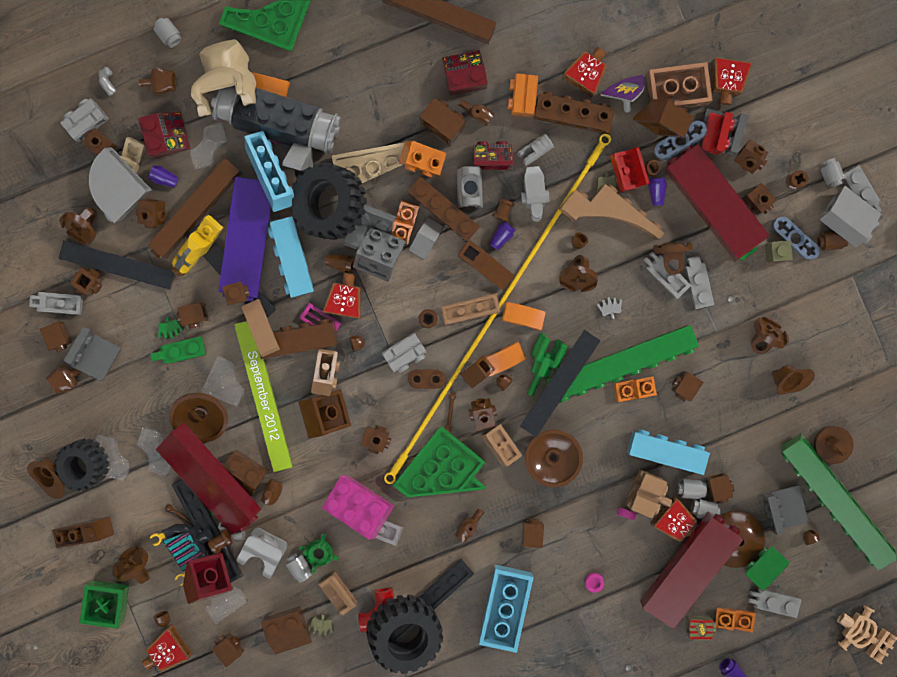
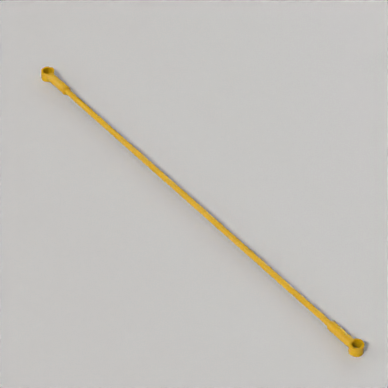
(404, 455)

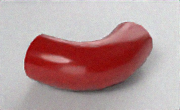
(381, 596)

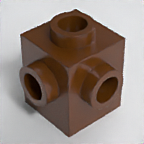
(751, 157)
(151, 212)
(81, 278)
(482, 414)
(369, 442)

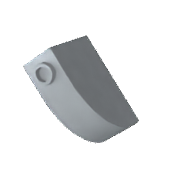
(115, 185)

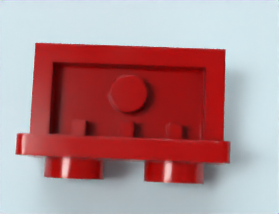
(717, 133)
(629, 169)

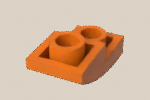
(271, 84)
(405, 220)
(524, 316)
(506, 358)
(634, 389)
(735, 619)

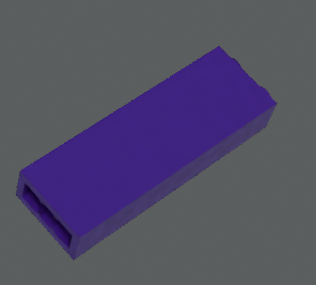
(246, 236)

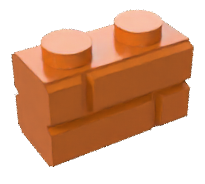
(524, 95)

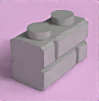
(84, 119)
(404, 353)

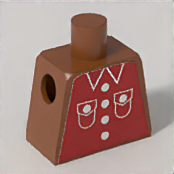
(587, 71)
(728, 78)
(344, 298)
(675, 520)
(167, 650)

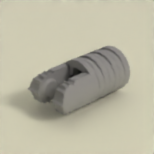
(539, 147)

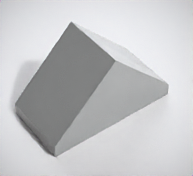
(299, 157)
(426, 238)

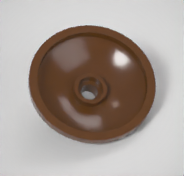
(205, 424)
(561, 469)
(752, 535)

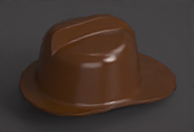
(791, 379)
(46, 477)

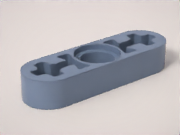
(670, 152)
(803, 237)

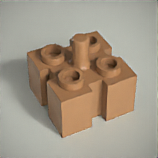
(647, 494)

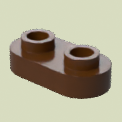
(426, 378)

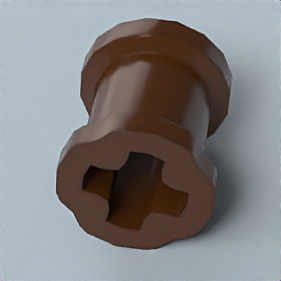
(802, 177)
(503, 209)
(220, 541)

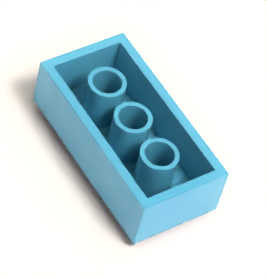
(505, 608)

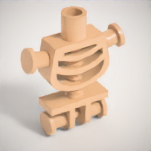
(858, 634)

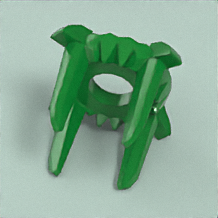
(322, 544)

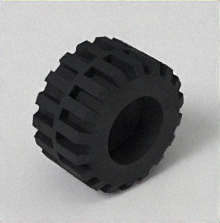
(72, 474)

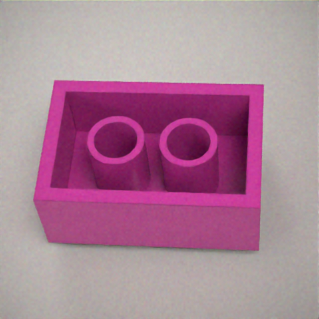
(358, 507)

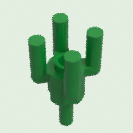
(545, 361)

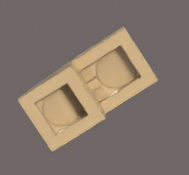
(133, 153)

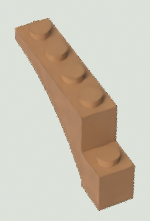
(609, 205)

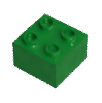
(766, 568)
(104, 604)

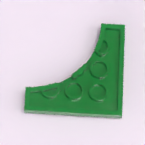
(273, 24)

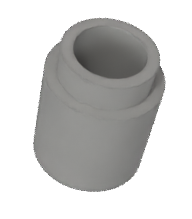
(167, 32)
(832, 172)
(691, 489)
(700, 508)
(298, 567)

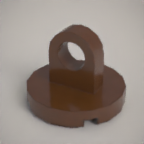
(79, 226)
(673, 251)
(578, 276)
(770, 333)
(833, 444)
(132, 565)

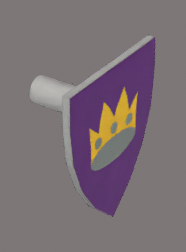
(626, 90)

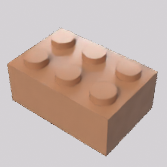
(683, 84)

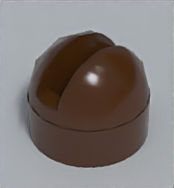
(653, 164)
(579, 240)
(357, 343)
(503, 381)
(810, 537)
(162, 618)

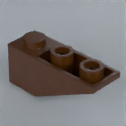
(485, 265)
(83, 532)

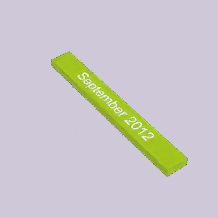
(264, 399)

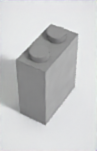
(851, 217)

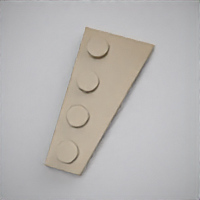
(370, 162)

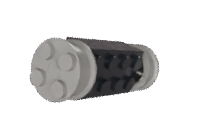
(279, 118)

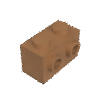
(324, 372)

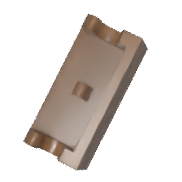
(501, 445)
(338, 593)

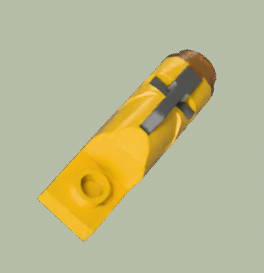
(196, 246)

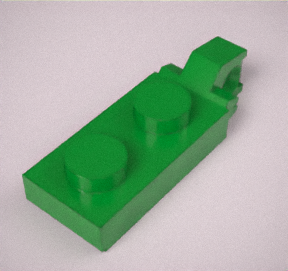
(180, 350)

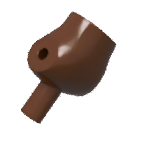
(161, 81)
(477, 112)
(63, 379)
(272, 492)
(469, 526)

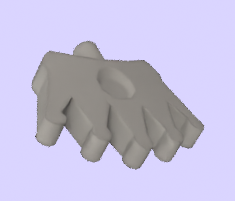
(610, 308)

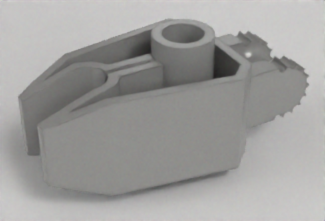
(534, 192)

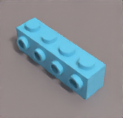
(268, 171)
(292, 257)
(667, 452)

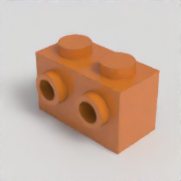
(422, 158)

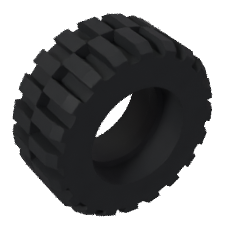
(349, 206)
(414, 653)

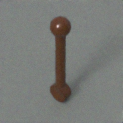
(452, 396)
(169, 507)

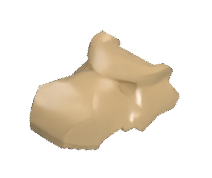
(223, 66)

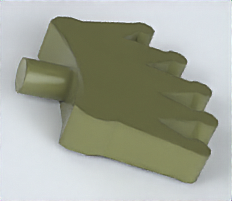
(607, 180)
(321, 624)

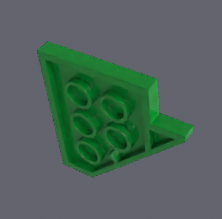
(441, 468)

